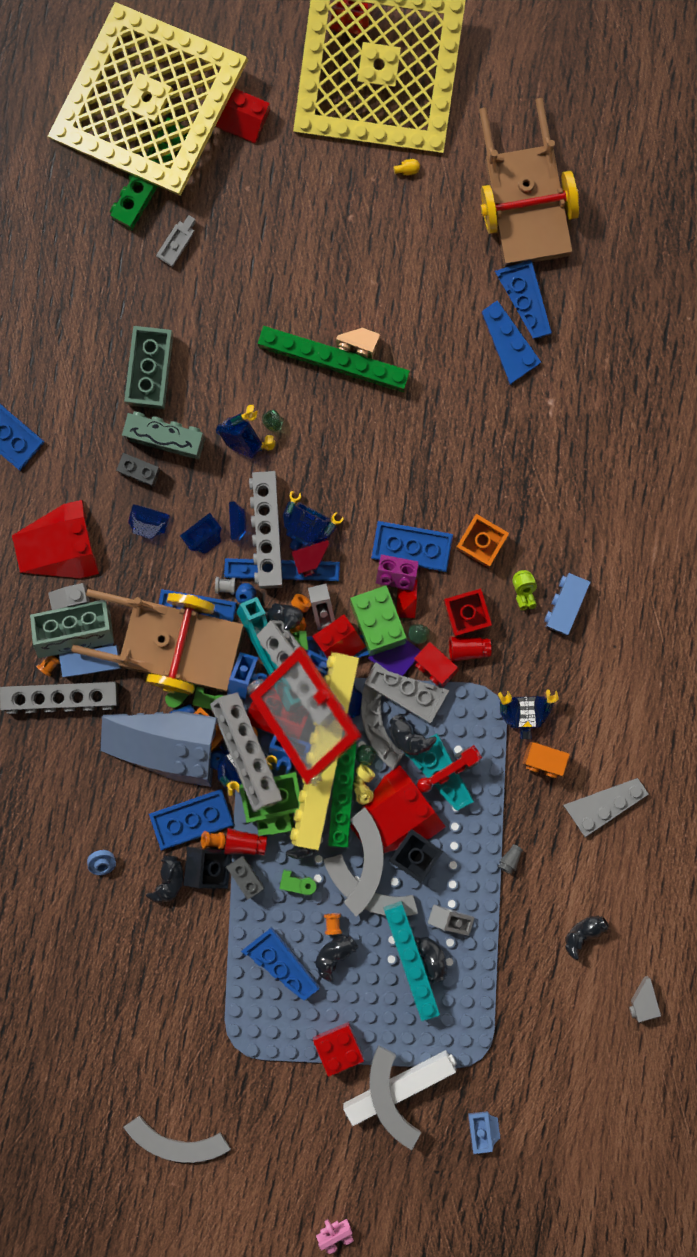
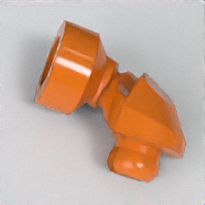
(303, 604)

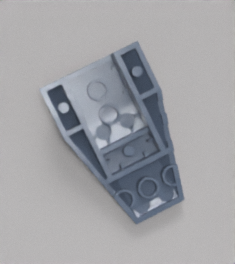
(166, 743)

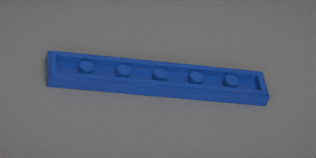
(245, 569)

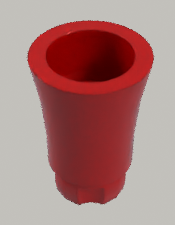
(468, 648)
(244, 843)

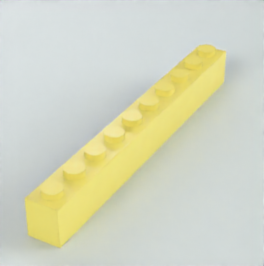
(315, 798)

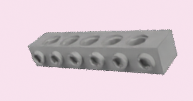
(267, 481)
(272, 635)
(9, 696)
(239, 739)

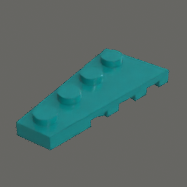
(436, 759)

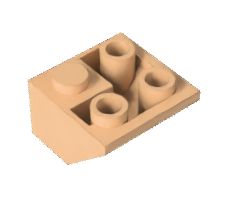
(359, 341)

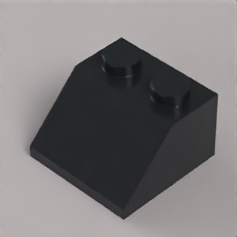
(416, 856)
(206, 868)

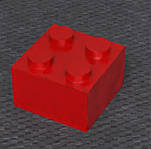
(467, 612)
(338, 1049)

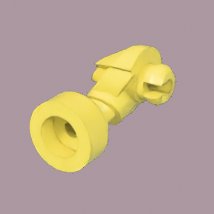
(362, 791)

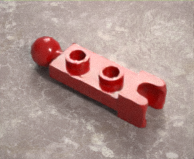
(468, 757)

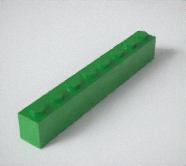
(333, 358)

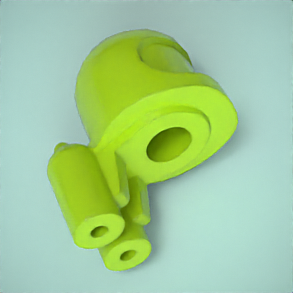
(524, 586)

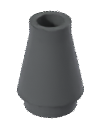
(510, 860)

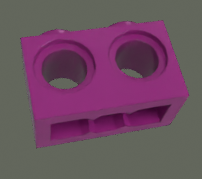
(397, 572)

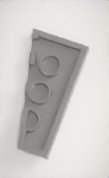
(415, 696)
(599, 808)

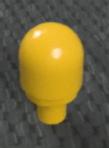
(407, 167)

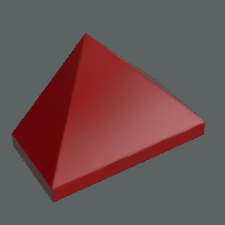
(407, 602)

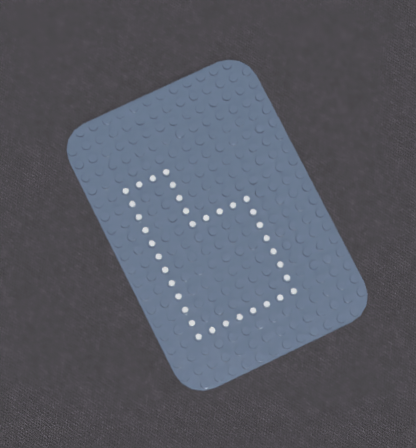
(371, 984)

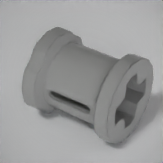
(225, 585)

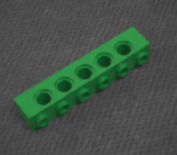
(130, 217)
(342, 798)

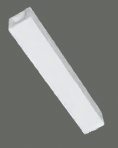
(403, 1085)

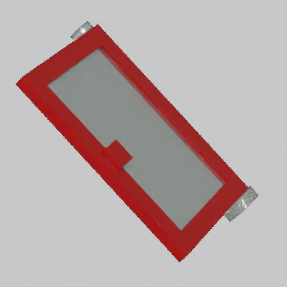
(304, 715)

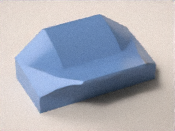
(483, 1131)

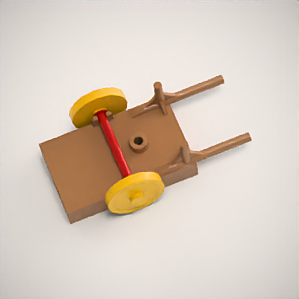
(533, 217)
(195, 646)

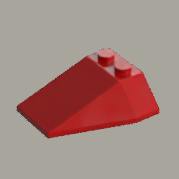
(57, 544)
(399, 808)

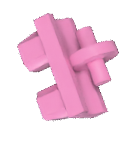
(333, 1233)

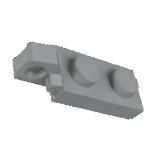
(176, 241)

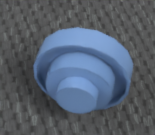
(101, 862)

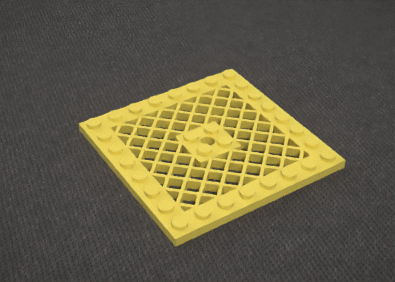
(199, 132)
(399, 136)

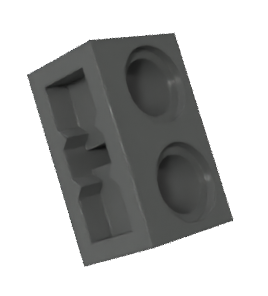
(138, 470)
(245, 877)

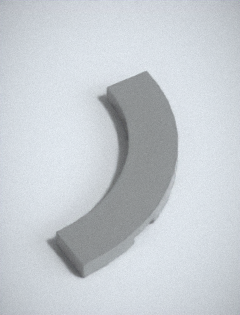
(374, 726)
(372, 862)
(347, 882)
(383, 1101)
(172, 1149)

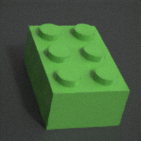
(378, 620)
(289, 792)

